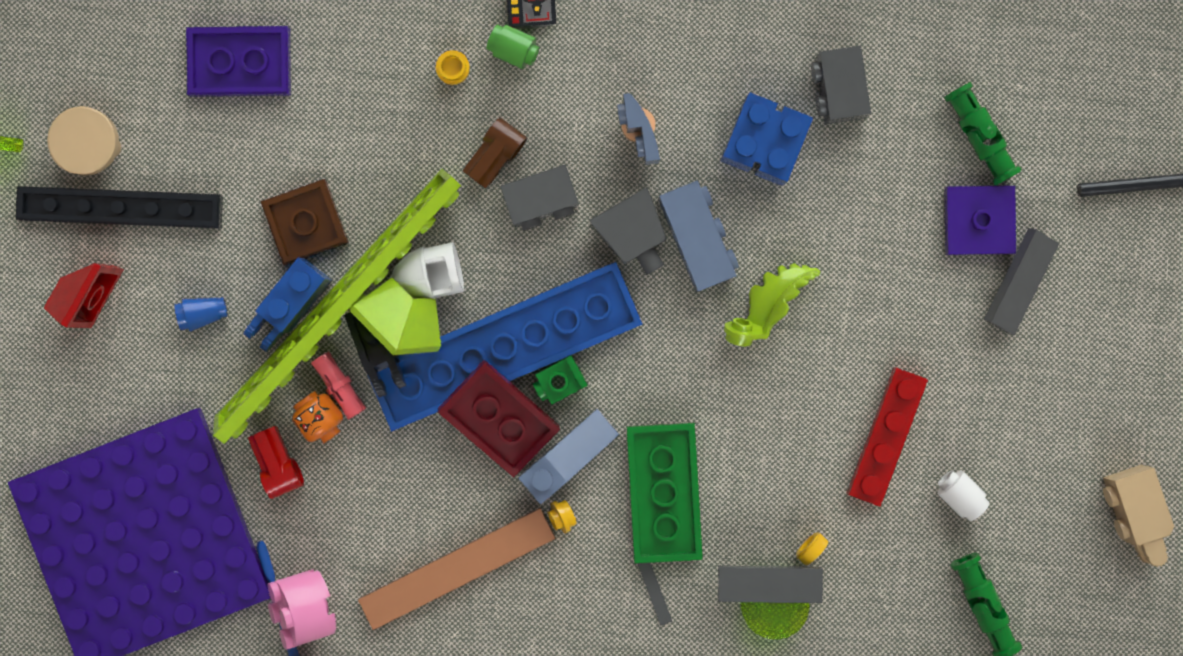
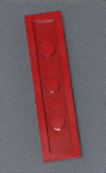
(887, 436)

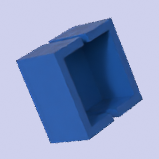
(766, 138)

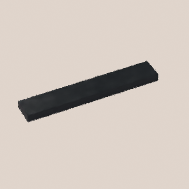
(119, 207)

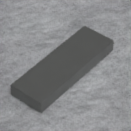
(1021, 281)
(770, 584)

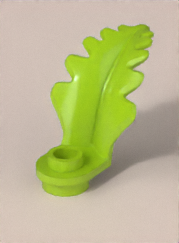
(769, 304)

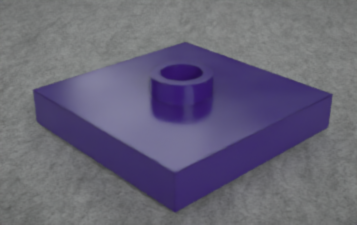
(980, 220)

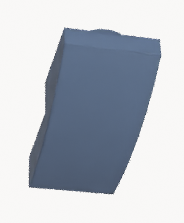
(636, 121)

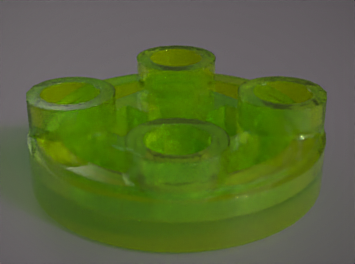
(775, 619)

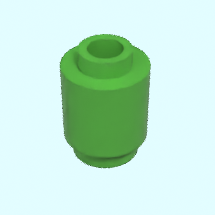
(513, 46)

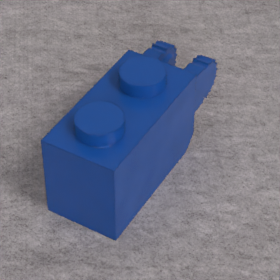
(288, 301)

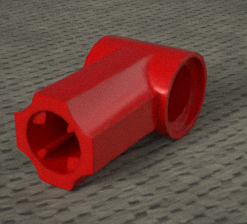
(278, 471)

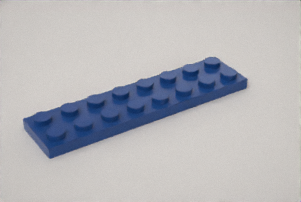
(513, 342)

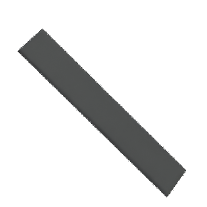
(655, 593)

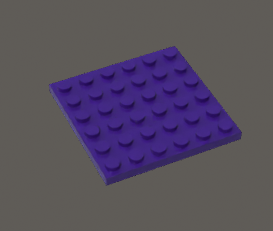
(141, 538)

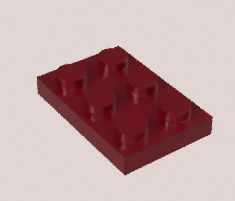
(498, 418)

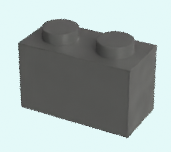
(841, 85)
(540, 197)

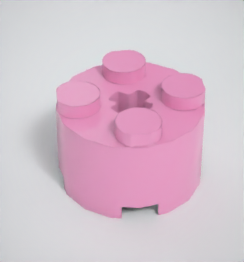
(301, 608)

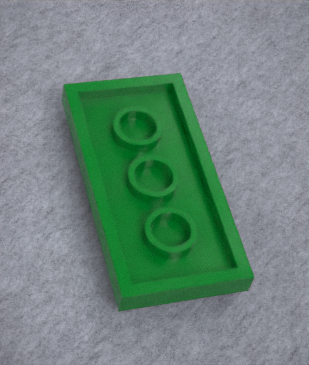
(664, 493)

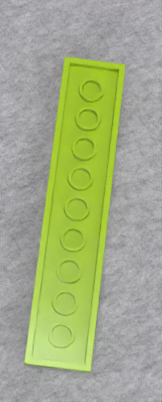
(326, 315)

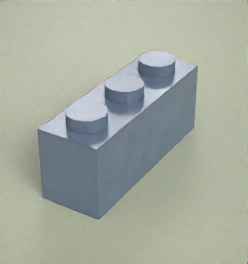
(698, 235)

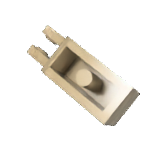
(1140, 512)

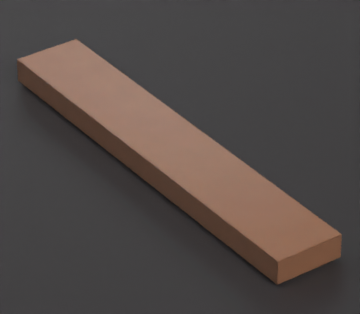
(456, 568)

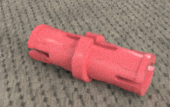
(338, 385)

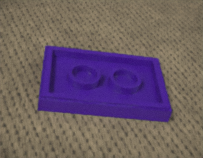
(238, 61)

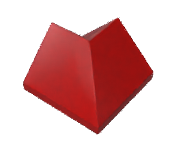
(82, 295)

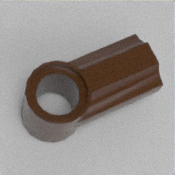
(500, 145)

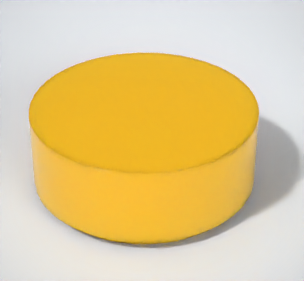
(811, 548)

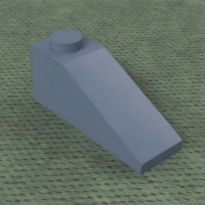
(568, 456)

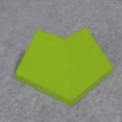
(399, 320)

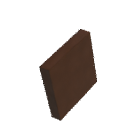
(304, 222)

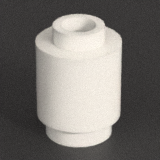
(962, 495)

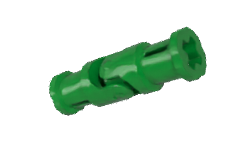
(979, 127)
(988, 609)

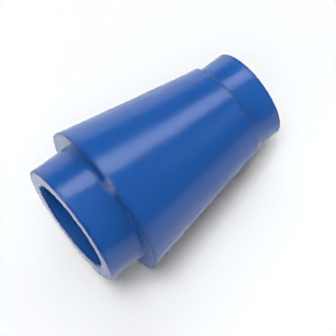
(199, 312)

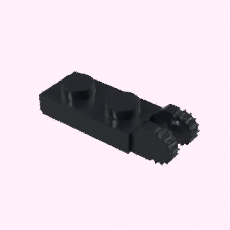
(374, 356)

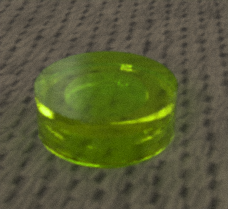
(11, 143)

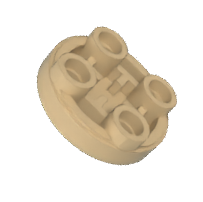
(83, 141)

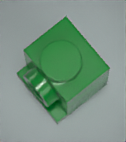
(569, 371)

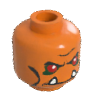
(317, 417)

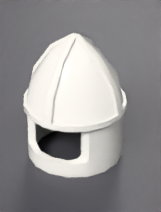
(430, 272)

